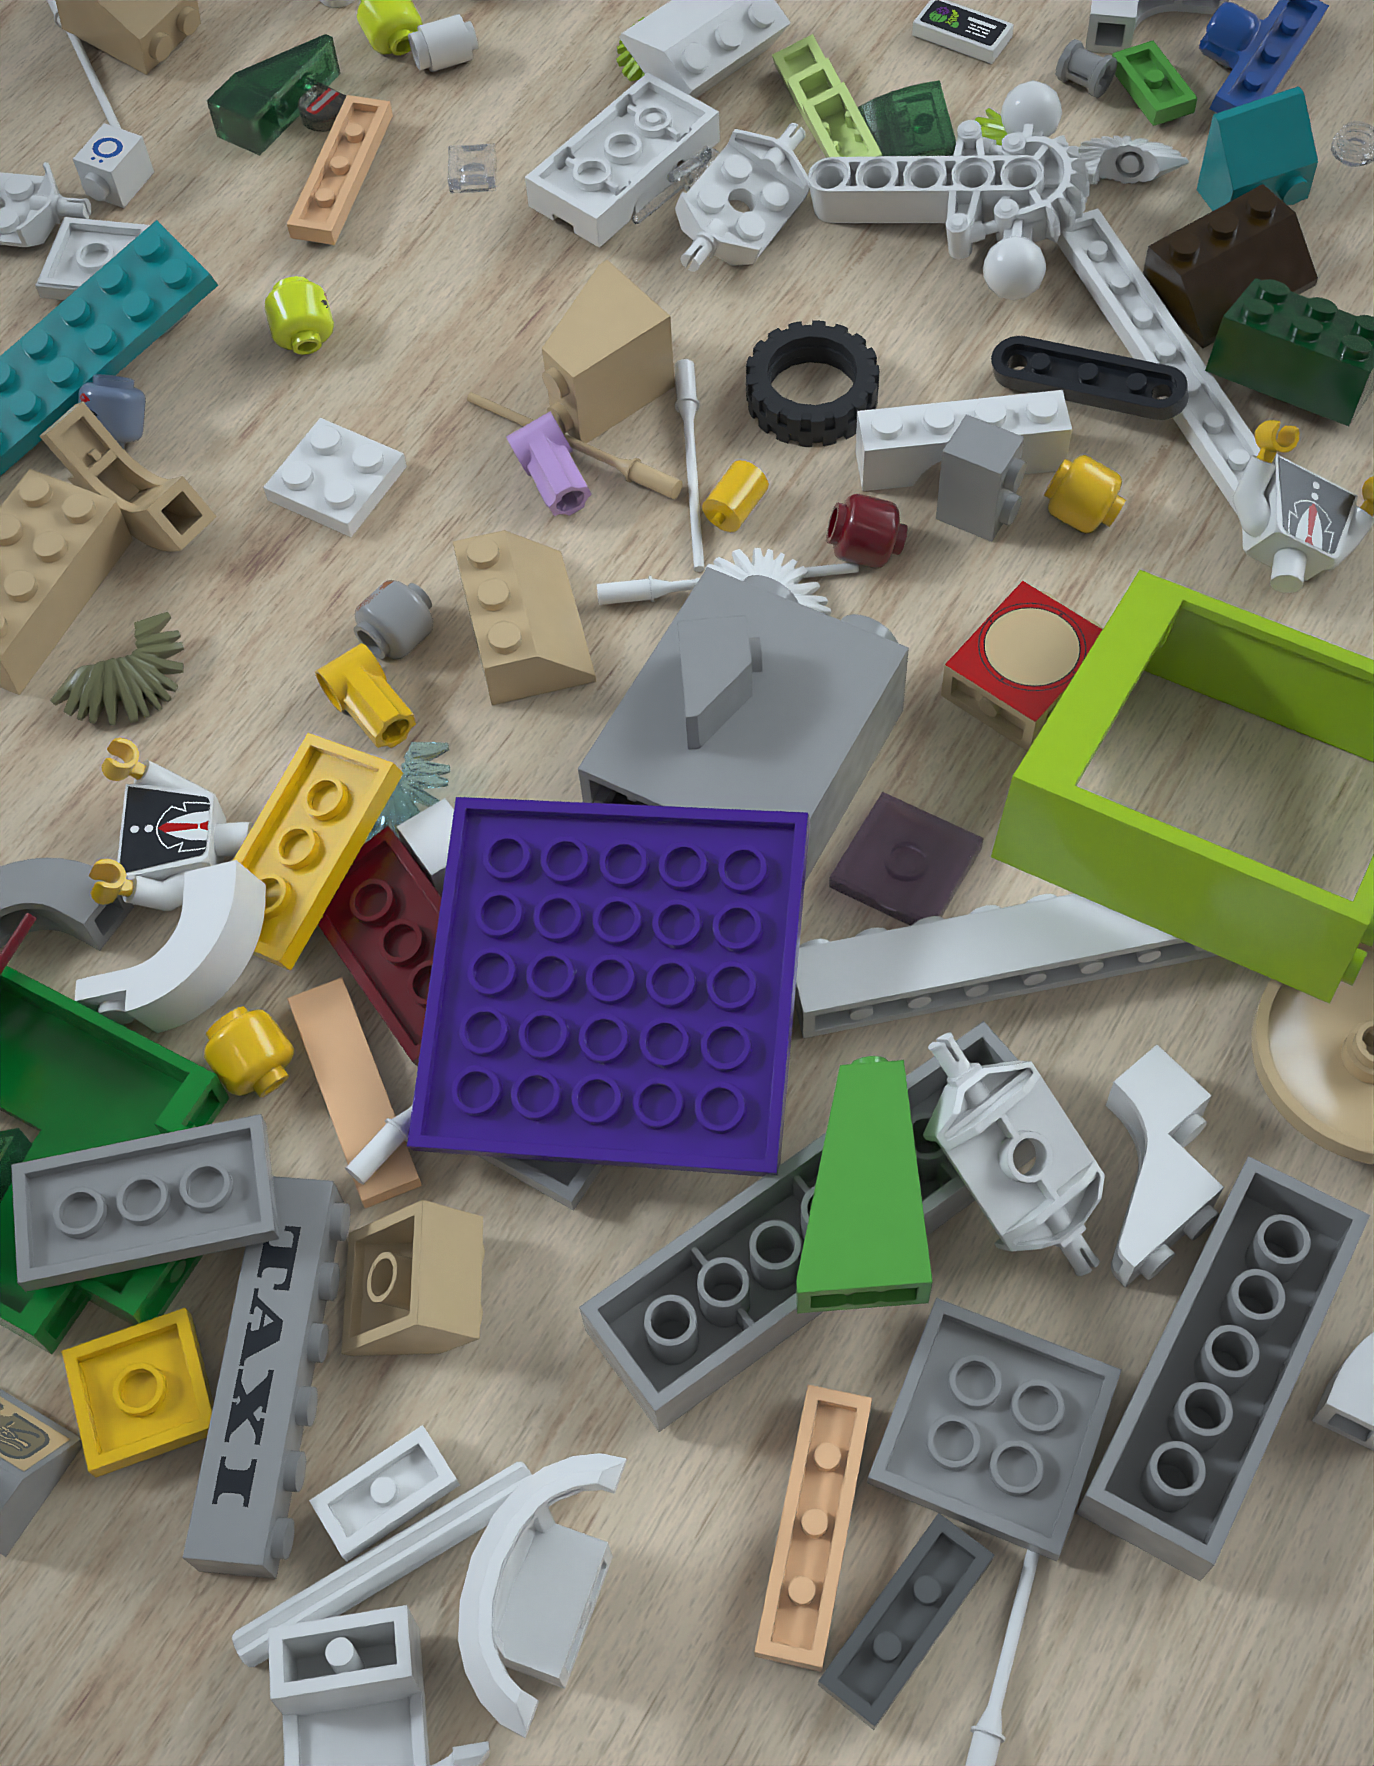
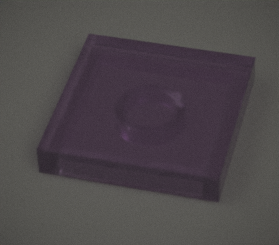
(905, 861)

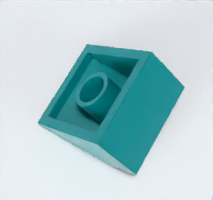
(1260, 145)

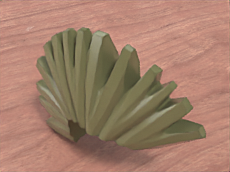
(127, 677)

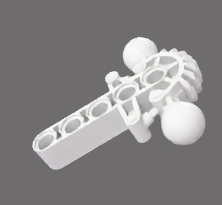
(1014, 189)

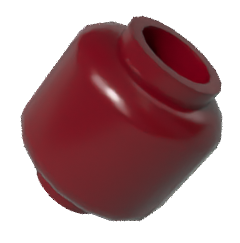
(866, 530)

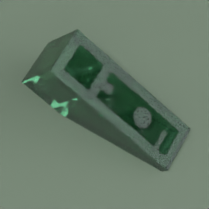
(264, 97)

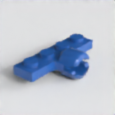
(1257, 48)

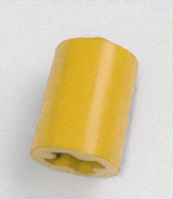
(735, 496)

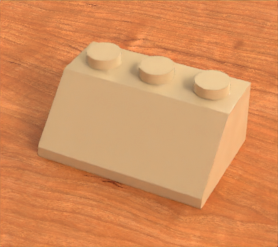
(522, 616)

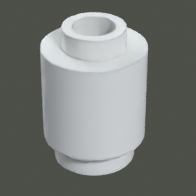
(443, 43)

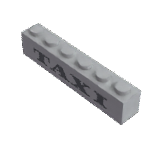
(266, 1386)

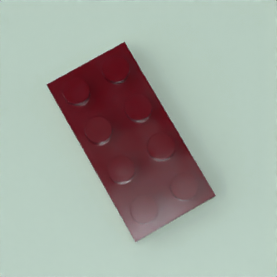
(386, 933)

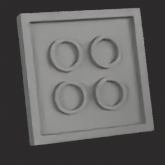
(995, 1428)

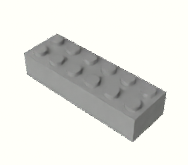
(1223, 1369)

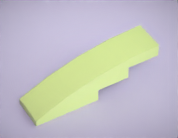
(824, 101)

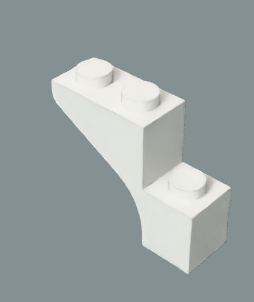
(1171, 1190)

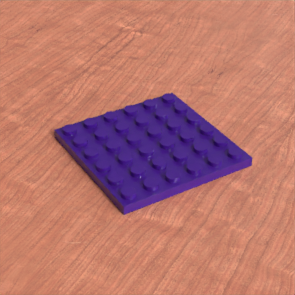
(613, 985)

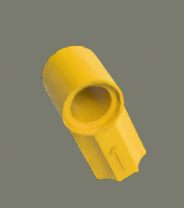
(360, 686)

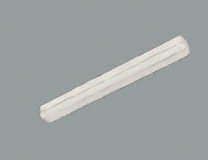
(383, 1563)

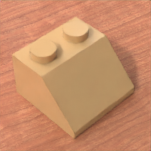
(414, 1282)

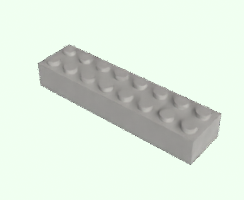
(729, 1282)

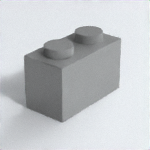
(980, 478)

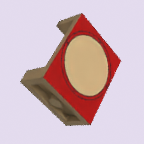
(1019, 663)

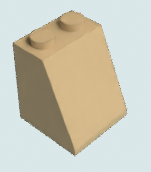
(131, 30)
(607, 355)

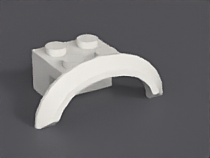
(533, 1588)
(355, 1692)

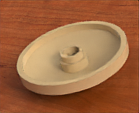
(1321, 1061)

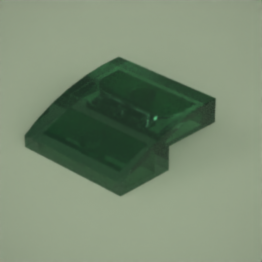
(911, 121)

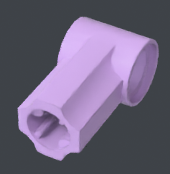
(547, 457)

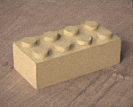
(52, 560)

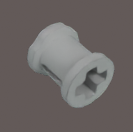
(1086, 68)

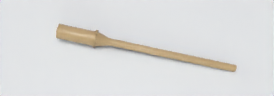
(633, 469)

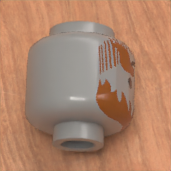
(394, 619)

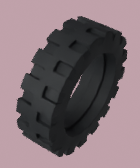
(816, 345)

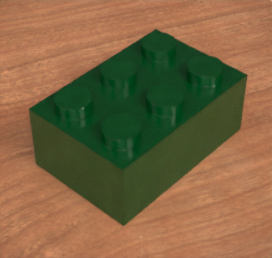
(1297, 350)

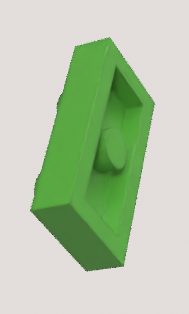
(1154, 83)

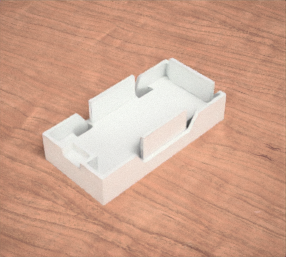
(621, 158)

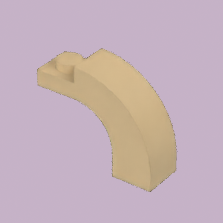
(156, 509)

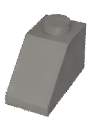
(715, 672)

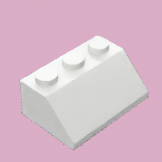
(703, 40)

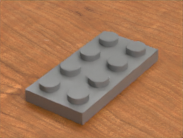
(143, 1202)

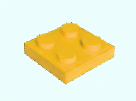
(139, 1392)

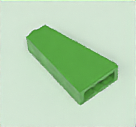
(867, 1208)

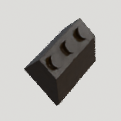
(1219, 255)

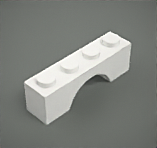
(905, 441)

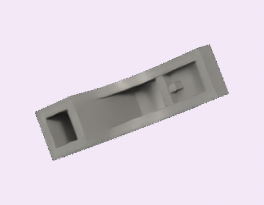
(59, 898)

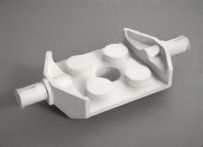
(751, 170)
(33, 206)
(978, 1127)

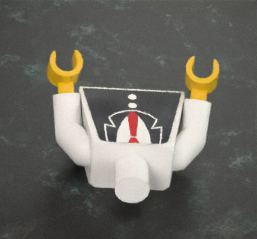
(1295, 516)
(164, 832)

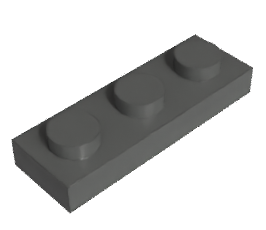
(905, 1621)

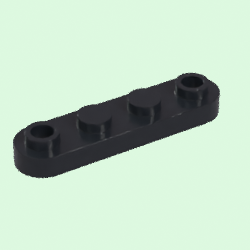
(1091, 377)

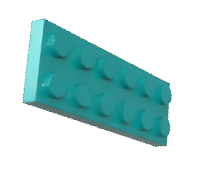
(95, 333)

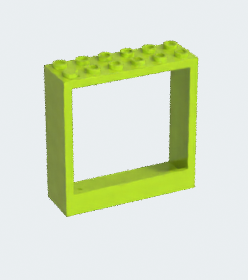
(1159, 870)

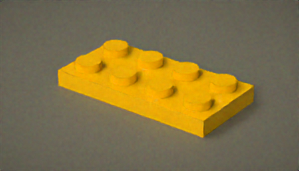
(311, 838)

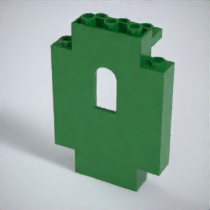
(85, 1089)

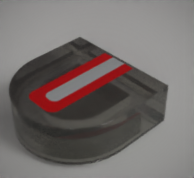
(320, 107)

